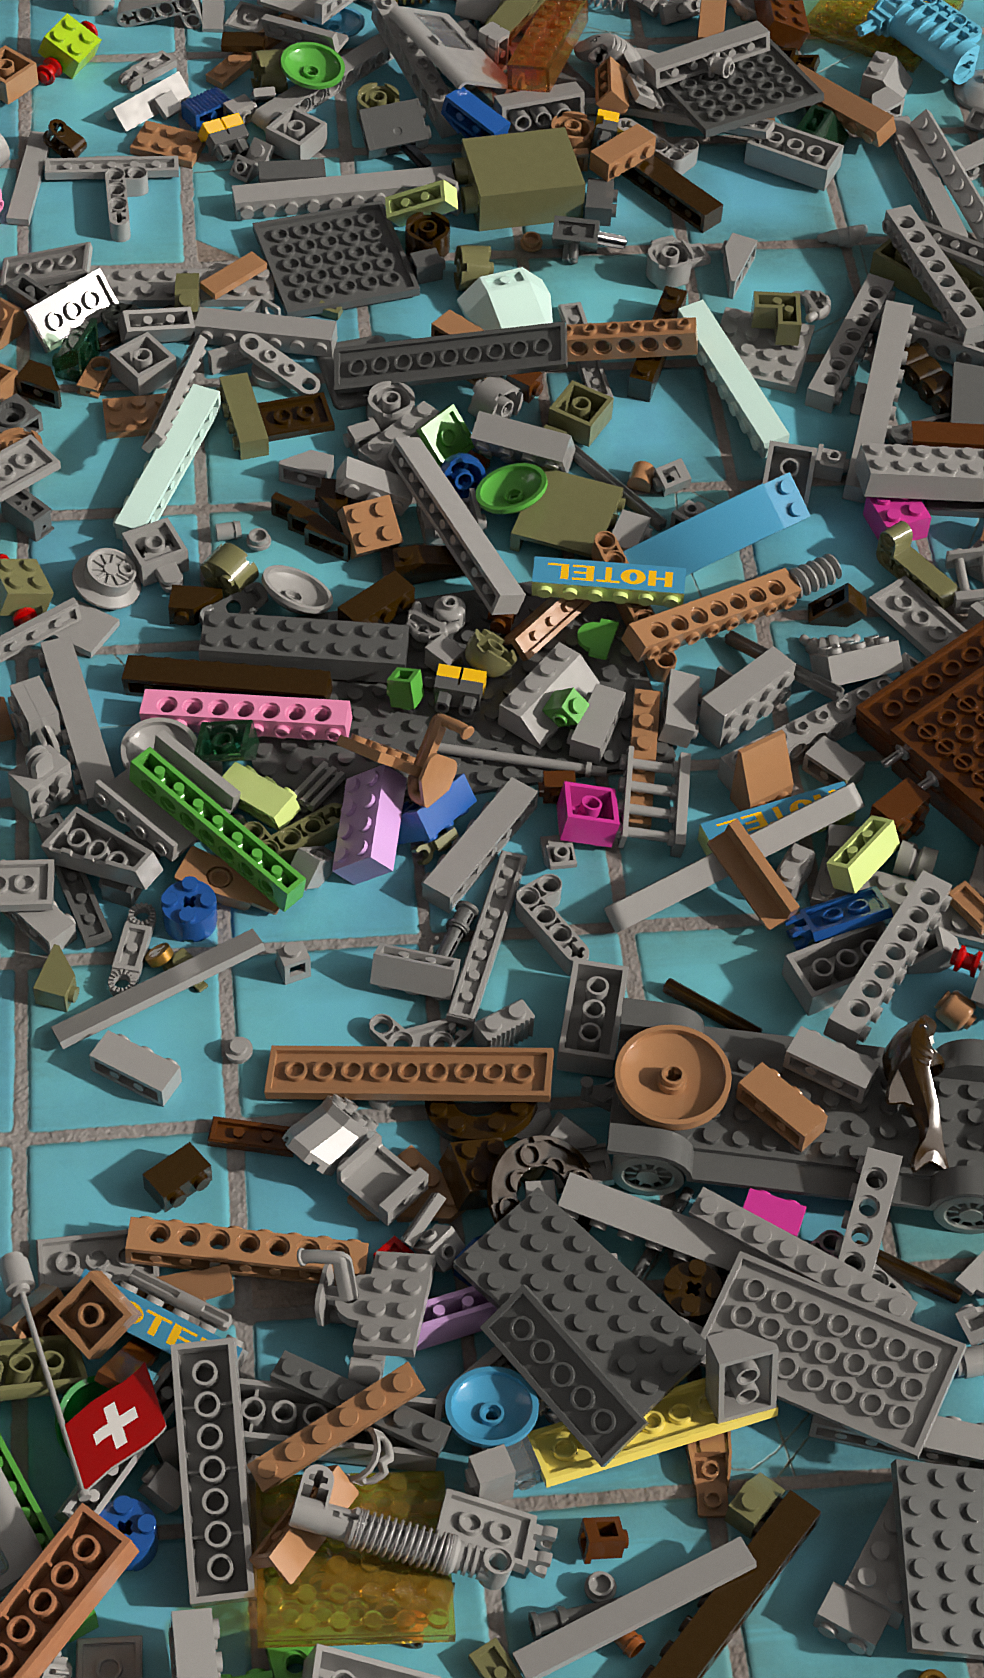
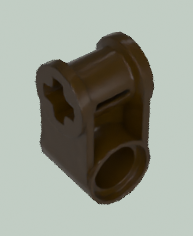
(64, 142)

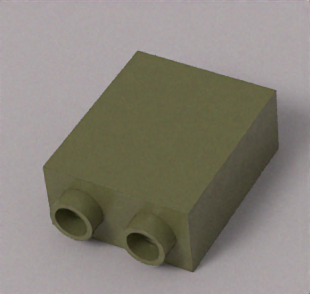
(519, 179)

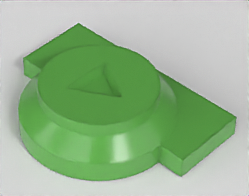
(597, 637)

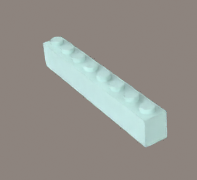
(734, 381)
(170, 461)

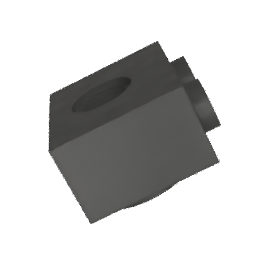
(19, 413)

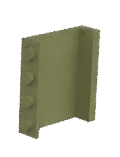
(569, 513)

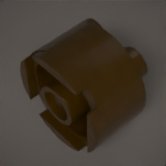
(427, 232)
(692, 1290)

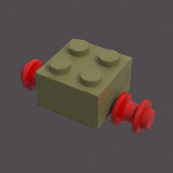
(23, 589)

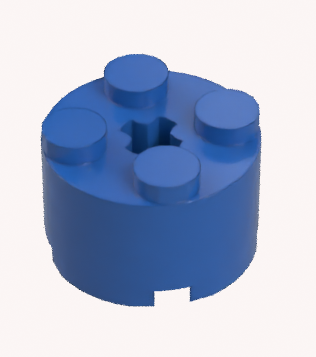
(189, 910)
(139, 1521)

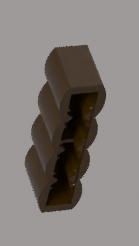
(928, 379)

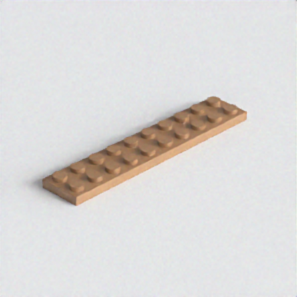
(410, 1073)

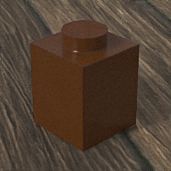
(528, 383)

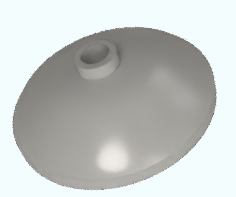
(971, 92)
(296, 590)
(143, 734)

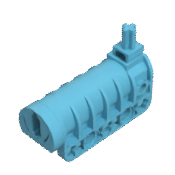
(929, 33)

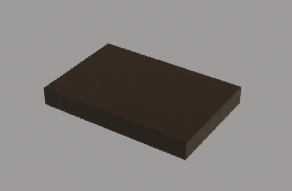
(296, 416)

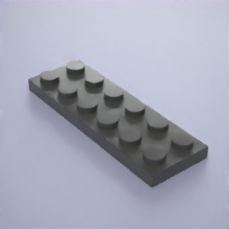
(564, 1375)

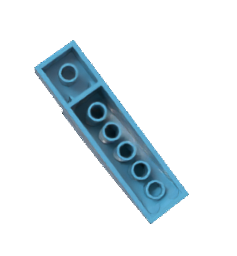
(724, 528)

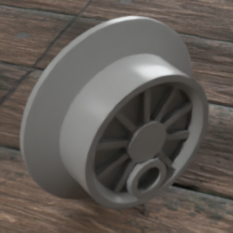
(107, 579)

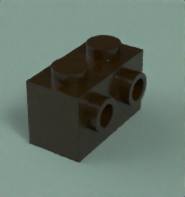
(177, 1177)

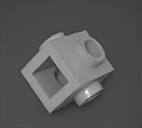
(441, 1242)

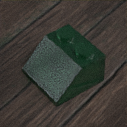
(77, 351)
(227, 741)

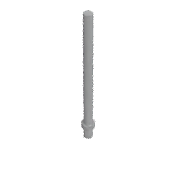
(525, 760)

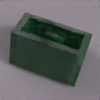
(823, 124)

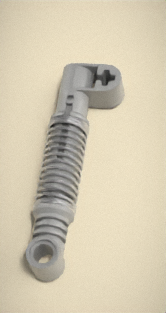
(395, 1539)

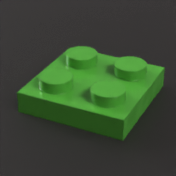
(446, 434)

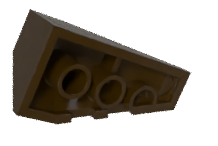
(425, 562)

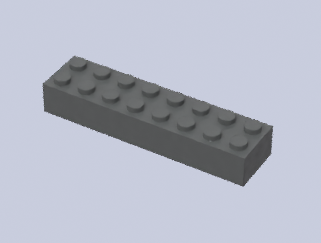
(343, 647)

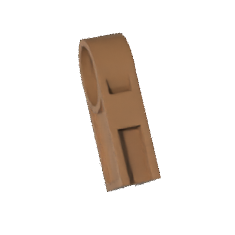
(93, 381)

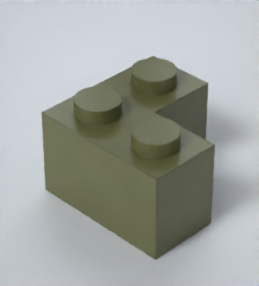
(778, 312)

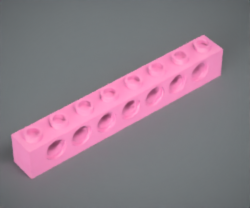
(270, 714)

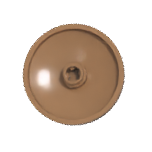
(672, 1077)

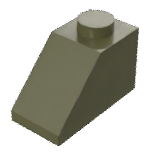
(188, 291)
(56, 982)
(752, 1503)

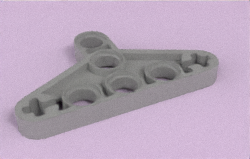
(418, 1036)

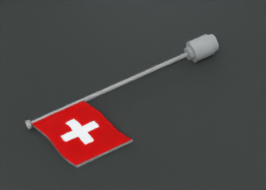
(109, 1426)

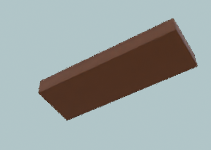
(248, 1136)
(126, 1362)

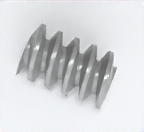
(816, 574)

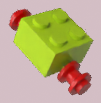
(67, 49)

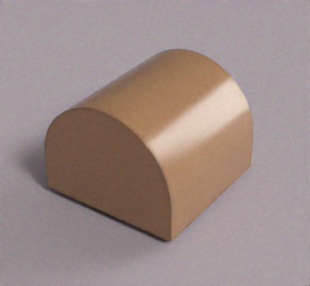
(641, 476)

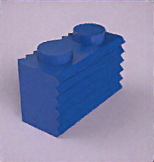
(203, 107)

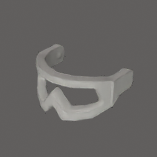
(382, 1463)

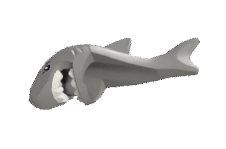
(601, 46)

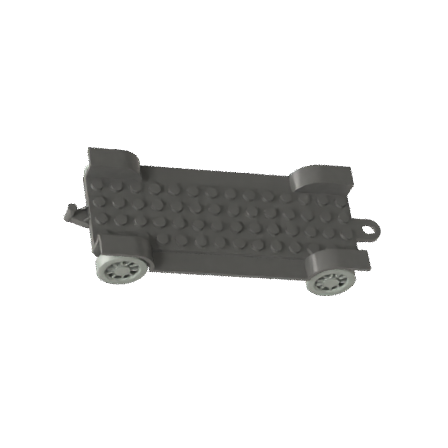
(748, 1153)

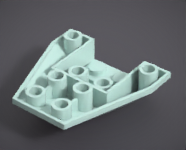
(507, 300)

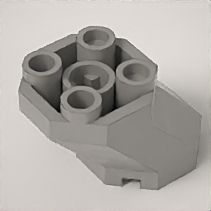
(329, 1133)

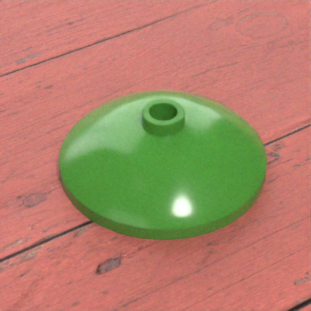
(312, 65)
(511, 488)

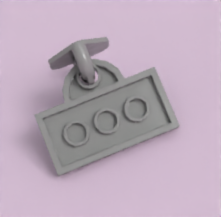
(381, 1305)

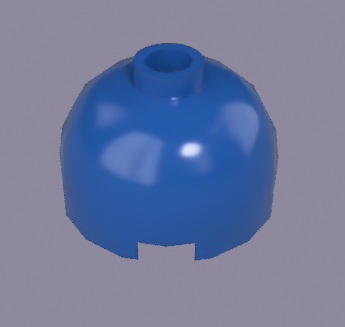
(463, 472)

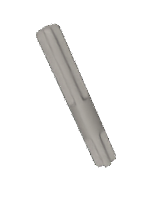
(181, 1300)

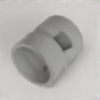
(914, 860)

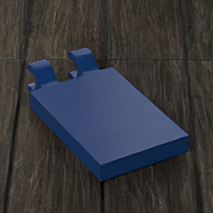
(838, 916)

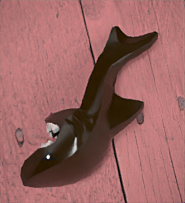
(909, 1070)

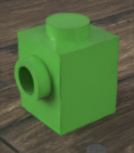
(405, 688)
(565, 707)

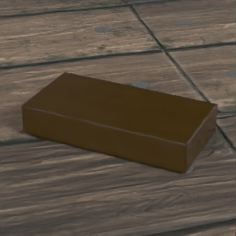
(242, 41)

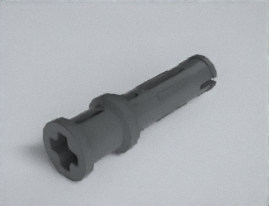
(457, 928)
(550, 1621)

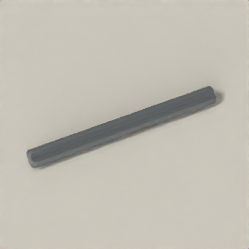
(632, 500)
(801, 674)

